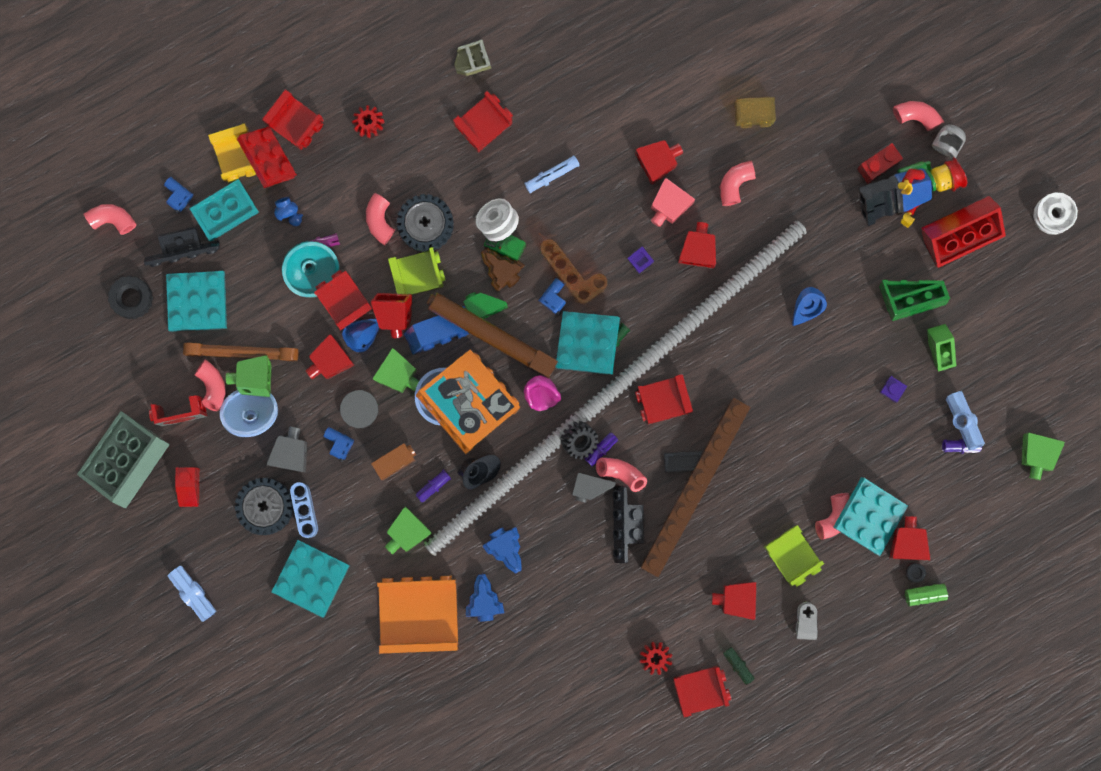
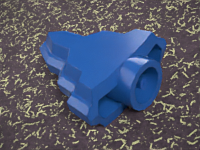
(505, 547)
(483, 601)

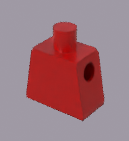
(658, 159)
(699, 248)
(392, 312)
(328, 359)
(910, 542)
(737, 600)

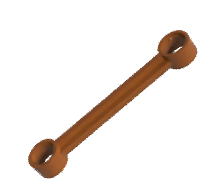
(283, 354)

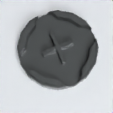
(359, 409)

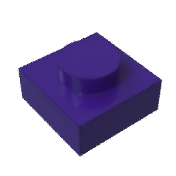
(640, 260)
(893, 389)

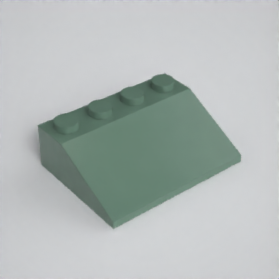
(123, 460)

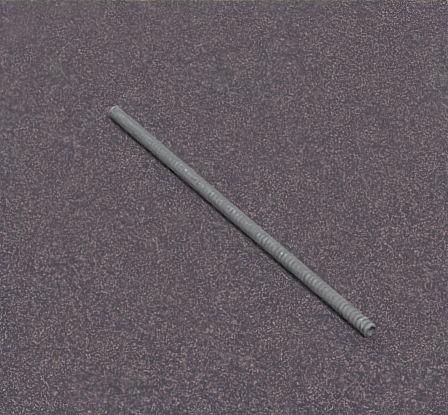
(618, 385)

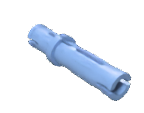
(551, 174)

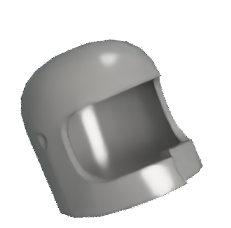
(949, 140)

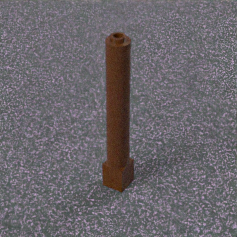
(492, 335)

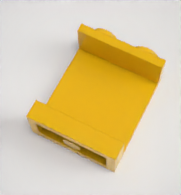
(230, 154)

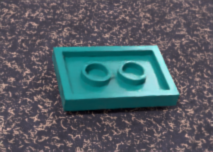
(224, 210)

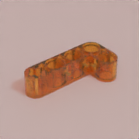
(569, 270)

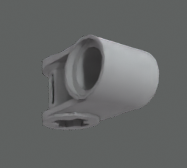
(806, 625)

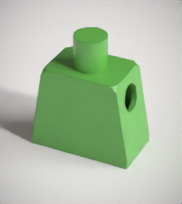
(396, 373)
(252, 377)
(1040, 453)
(406, 532)

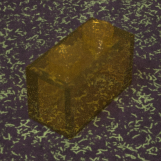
(755, 112)

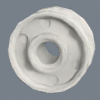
(1043, 213)
(497, 219)

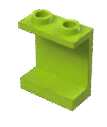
(417, 272)
(793, 556)

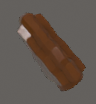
(501, 269)

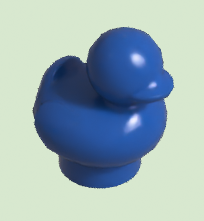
(286, 209)

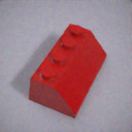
(964, 231)

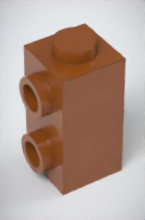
(394, 461)

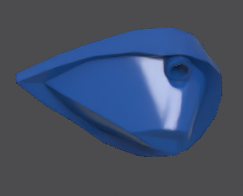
(808, 305)
(360, 334)

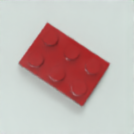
(266, 157)

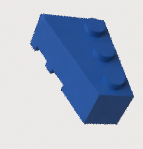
(431, 333)

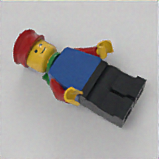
(909, 190)

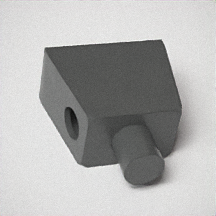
(289, 452)

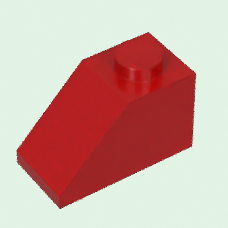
(187, 486)

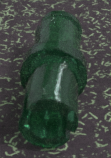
(738, 665)

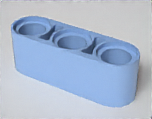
(297, 502)

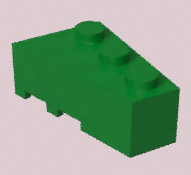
(912, 297)

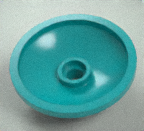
(304, 280)

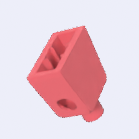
(670, 203)

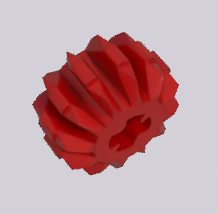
(370, 128)
(661, 662)

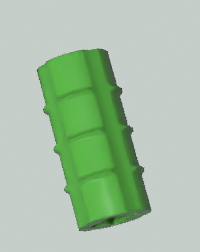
(926, 594)

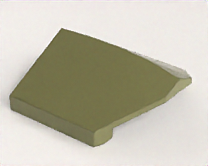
(472, 59)

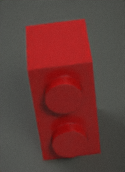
(880, 163)

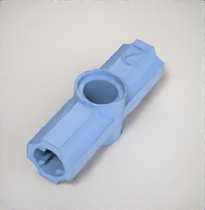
(960, 410)
(191, 593)

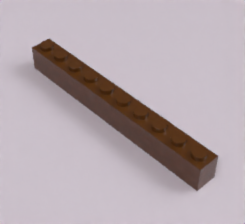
(695, 487)

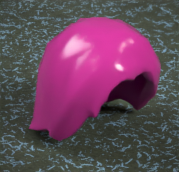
(541, 393)

